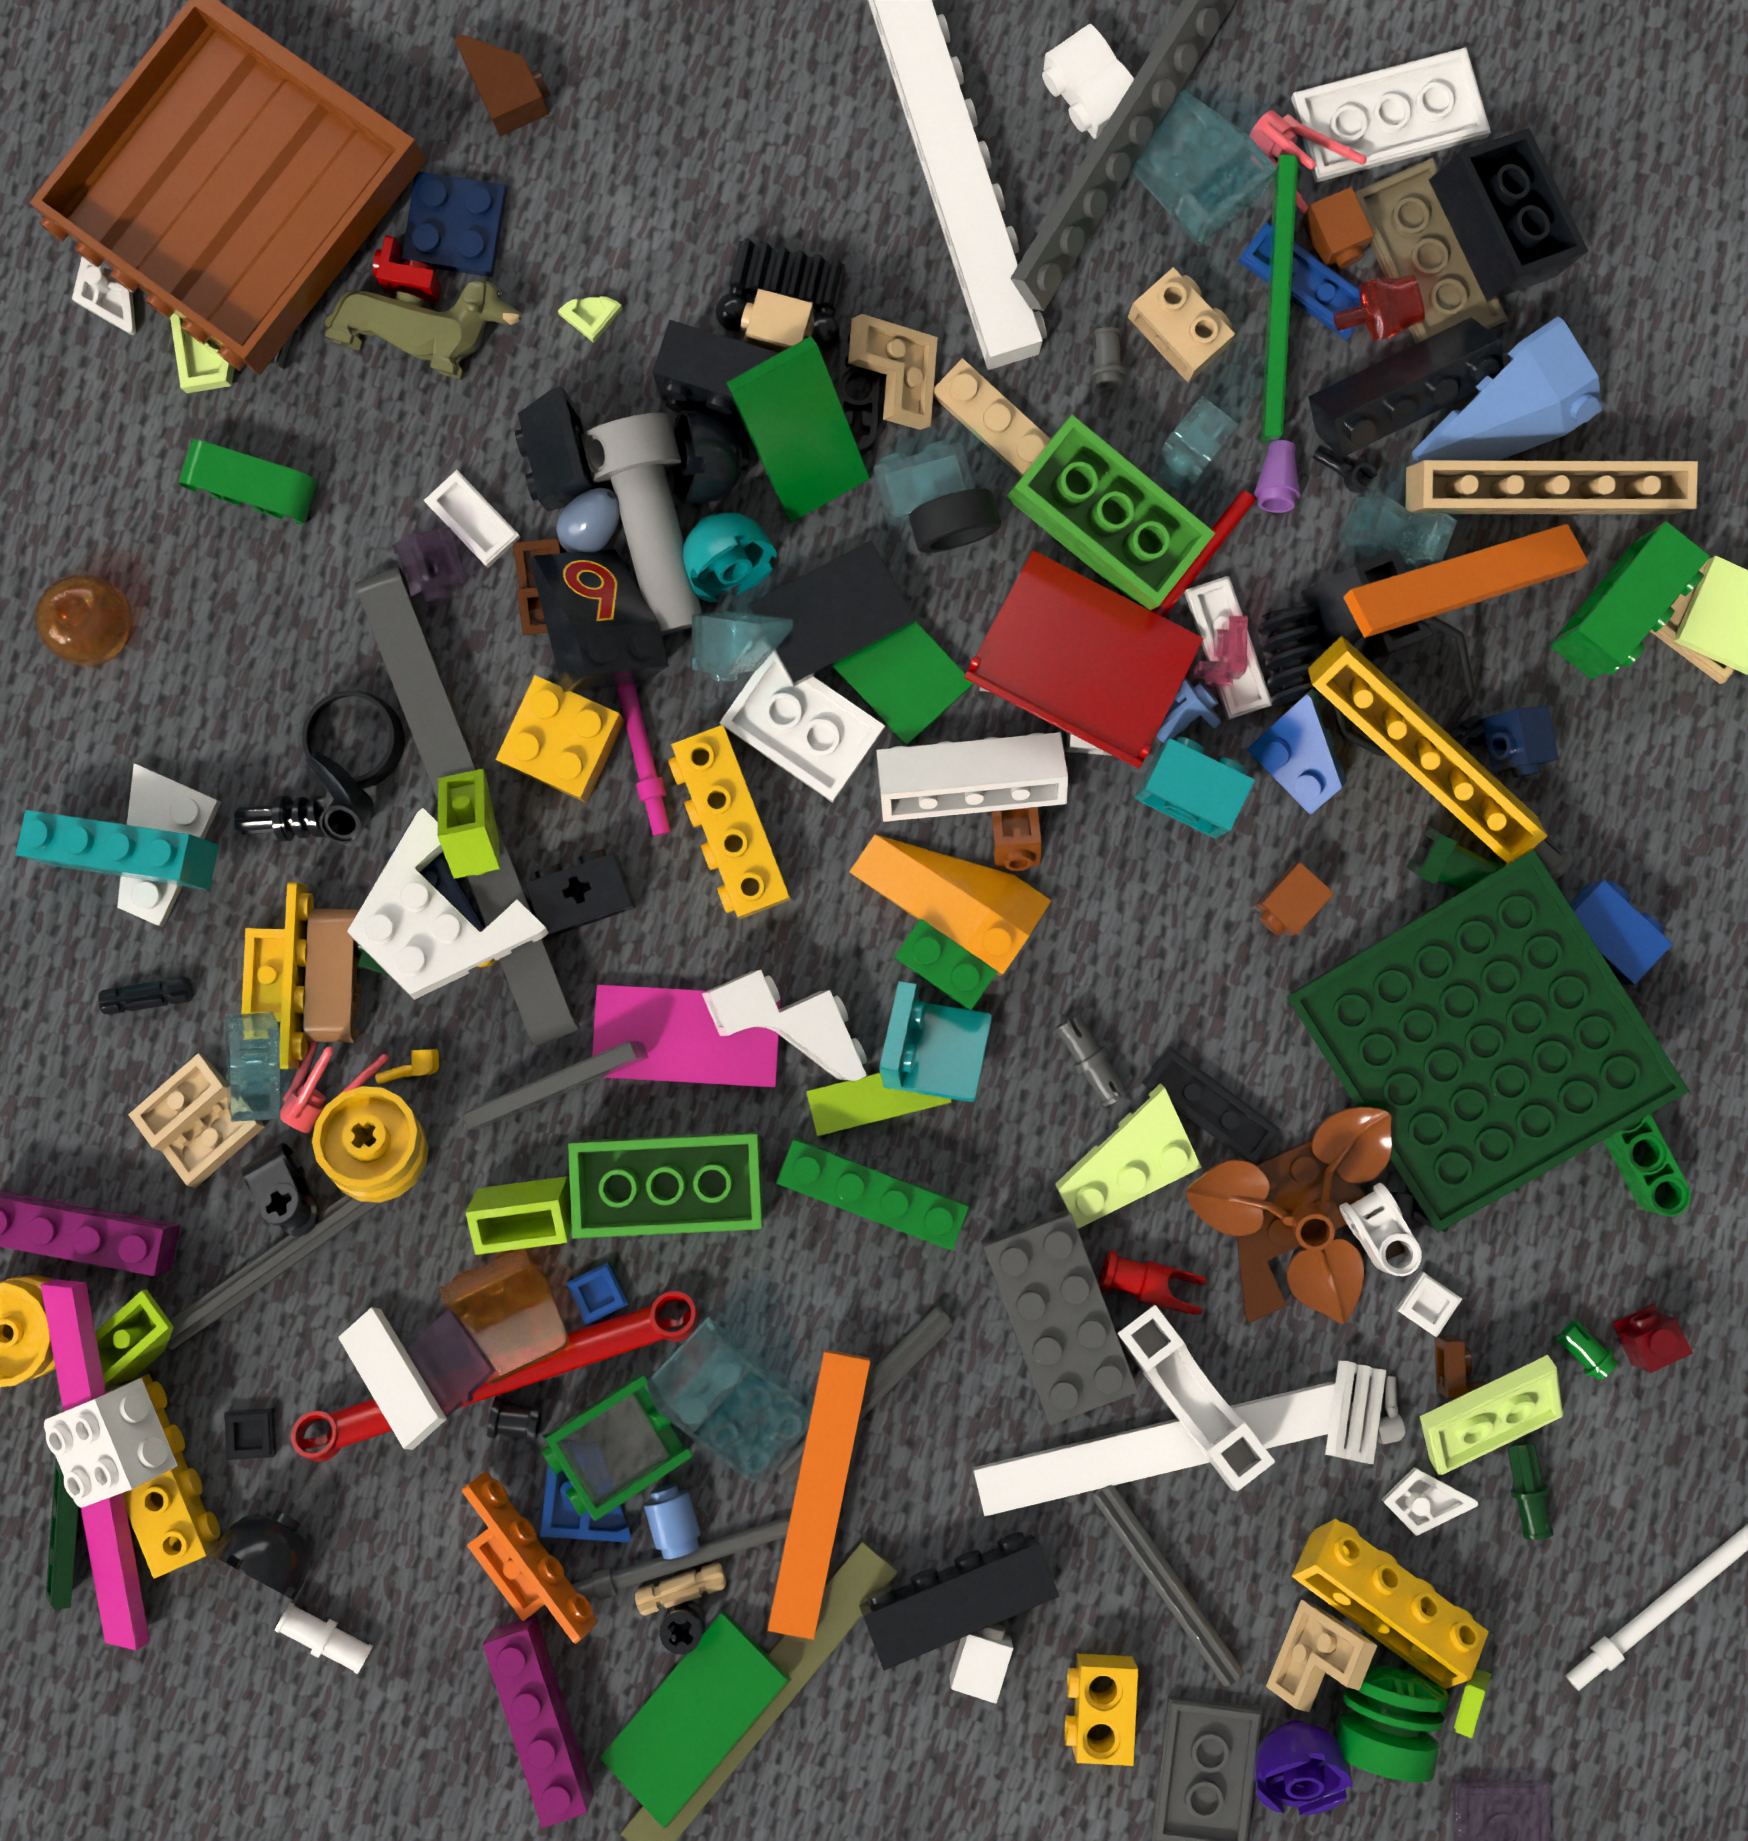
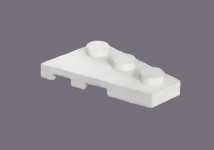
(165, 806)

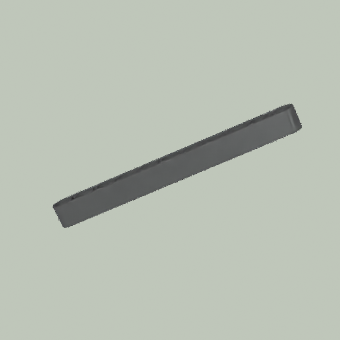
(444, 753)

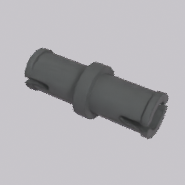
(1091, 1060)

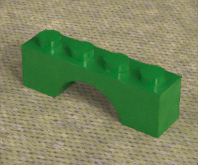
(873, 1194)

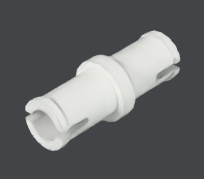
(323, 1638)

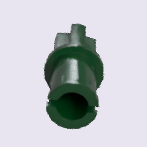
(1529, 1491)

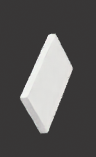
(1393, 113)

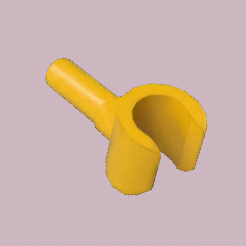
(423, 1063)

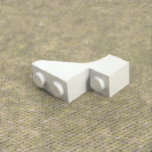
(811, 1024)

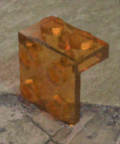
(508, 1312)

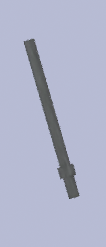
(606, 1582)

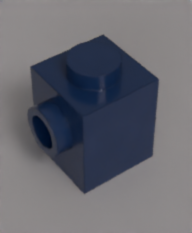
(1520, 740)

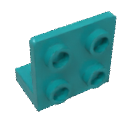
(933, 1047)

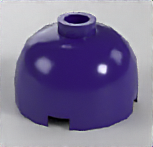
(1301, 1768)

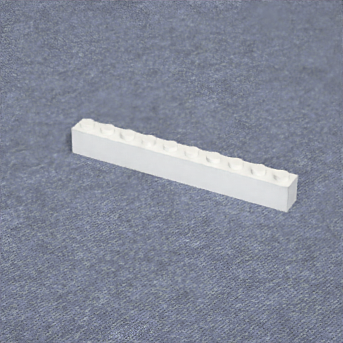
(958, 178)

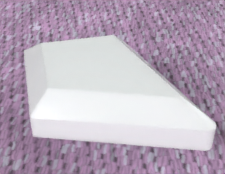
(104, 296)
(1425, 1501)

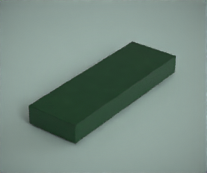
(61, 1544)

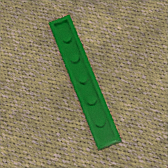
(1278, 299)

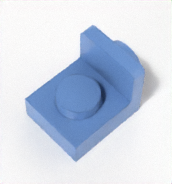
(1186, 707)

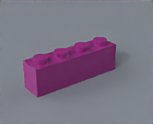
(87, 1234)
(538, 1721)

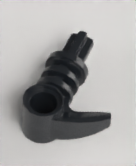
(318, 816)

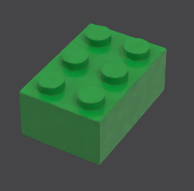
(1631, 602)

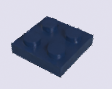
(454, 223)

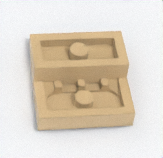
(192, 1121)

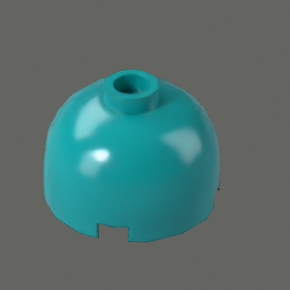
(726, 553)

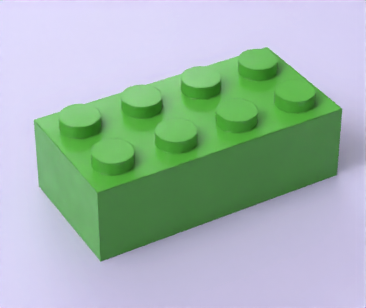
(1110, 514)
(666, 1184)

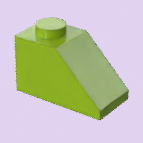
(467, 824)
(132, 1339)

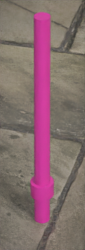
(650, 788)

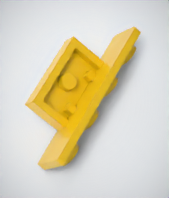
(276, 974)

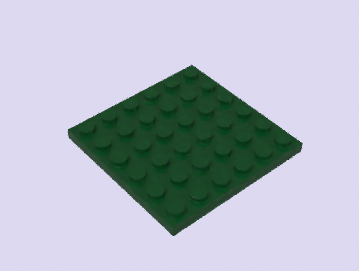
(1488, 1040)

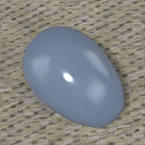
(588, 521)

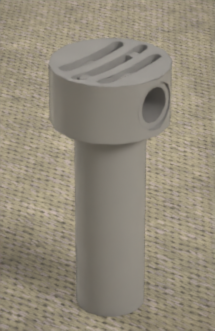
(633, 459)

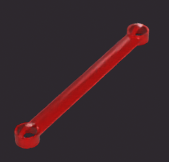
(584, 1348)

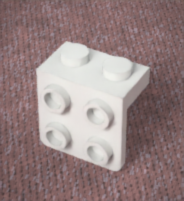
(109, 1444)

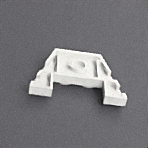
(419, 932)

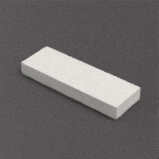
(1210, 608)
(392, 1378)

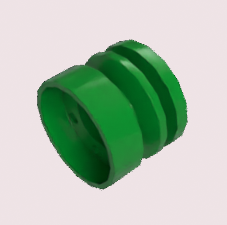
(1392, 1723)

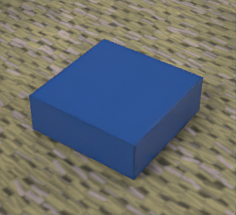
(597, 1293)

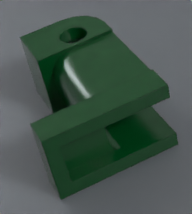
(1452, 863)

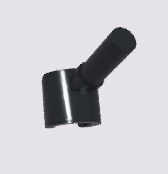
(1346, 471)
(1406, 1203)

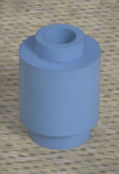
(672, 1521)

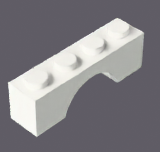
(1194, 1400)

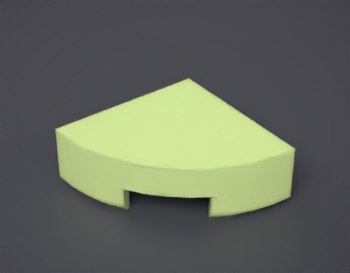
(591, 315)

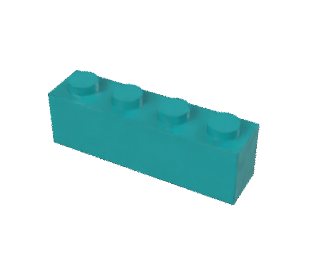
(117, 849)

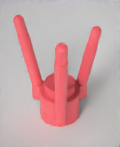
(1277, 137)
(303, 1102)

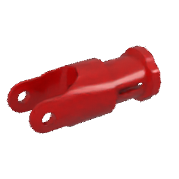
(1146, 1281)

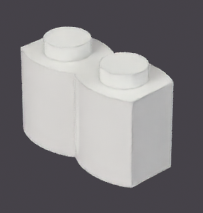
(1087, 78)

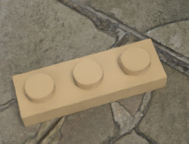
(990, 416)

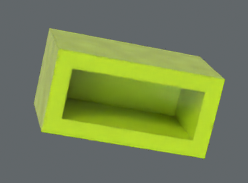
(520, 1215)

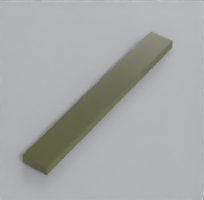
(799, 1658)

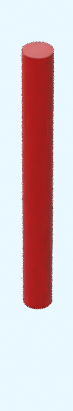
(1222, 530)

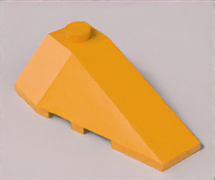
(967, 902)

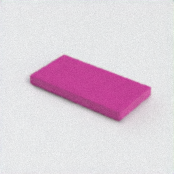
(681, 1038)

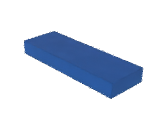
(1313, 283)

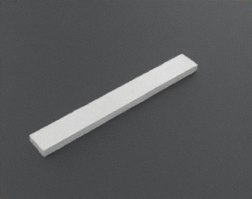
(1143, 1452)

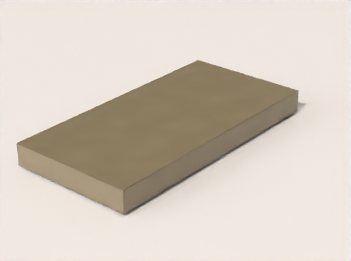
(1419, 241)

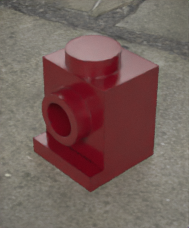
(1651, 1339)

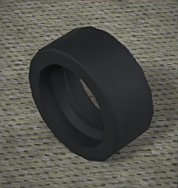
(955, 520)

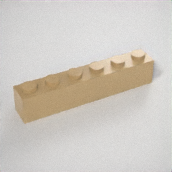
(1551, 487)

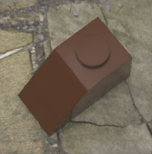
(505, 84)

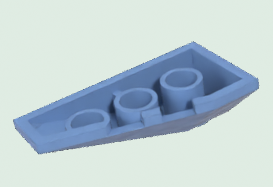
(1530, 402)

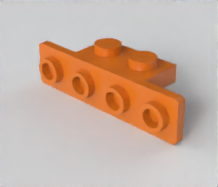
(520, 1562)

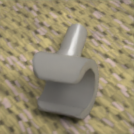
(1391, 1427)

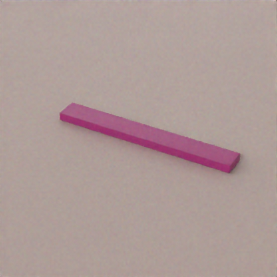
(105, 1521)

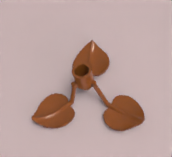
(1328, 1269)

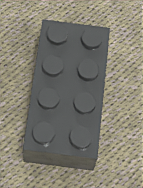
(1059, 1317)

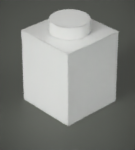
(982, 1663)

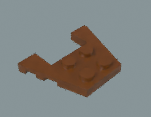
(1293, 1179)

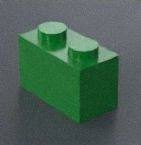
(945, 964)

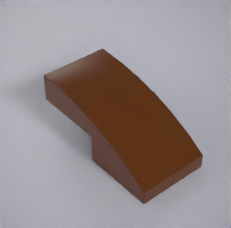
(528, 598)

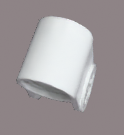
(1382, 1228)

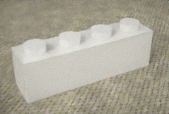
(972, 776)

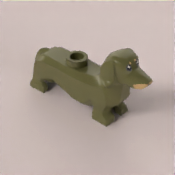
(418, 331)

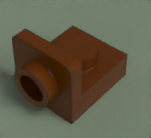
(1452, 1366)

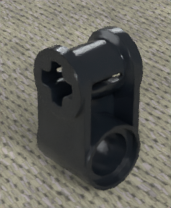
(282, 1191)

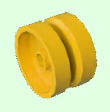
(355, 1122)
(24, 1331)

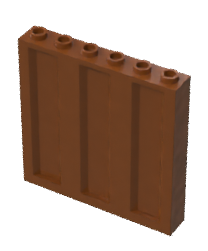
(228, 183)

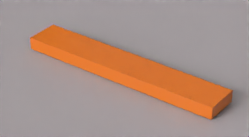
(1464, 580)
(818, 1494)

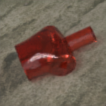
(1385, 307)

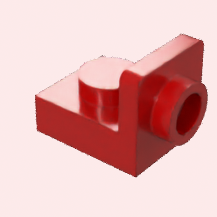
(409, 278)

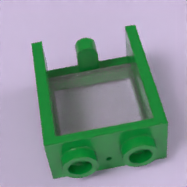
(613, 1449)

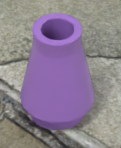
(1278, 480)

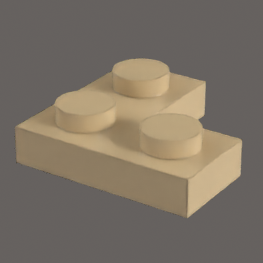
(907, 361)
(1316, 1646)

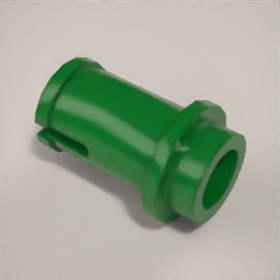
(1587, 1350)

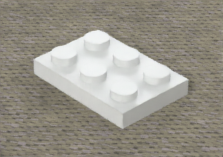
(802, 727)

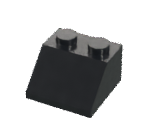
(555, 450)

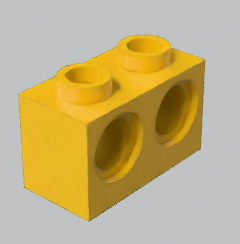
(1113, 1708)

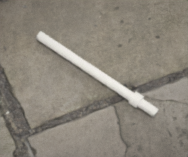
(1609, 1652)

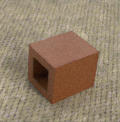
(1338, 229)
(1293, 901)

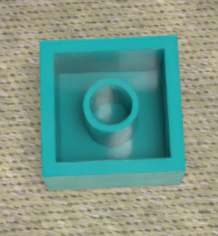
(1195, 787)

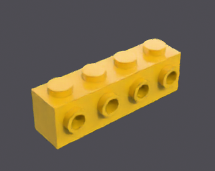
(729, 822)
(168, 1508)
(1391, 1604)

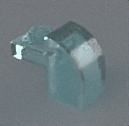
(1383, 525)

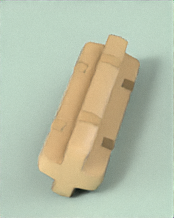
(680, 1588)

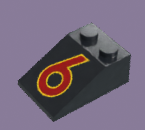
(597, 620)

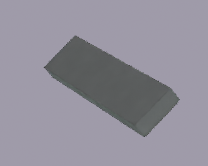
(555, 1085)

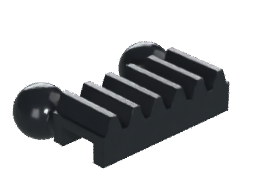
(789, 275)

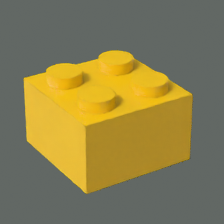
(560, 739)

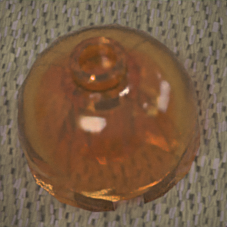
(84, 619)

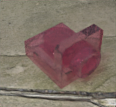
(1231, 646)

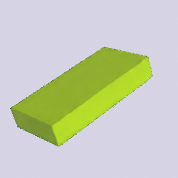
(1472, 1703)

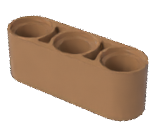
(331, 977)

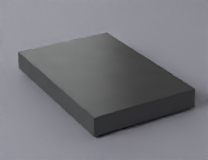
(1206, 1771)

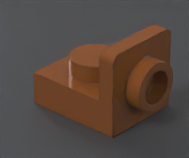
(1016, 838)

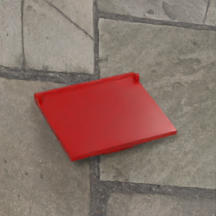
(1084, 659)

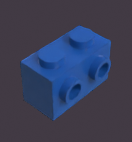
(1622, 935)

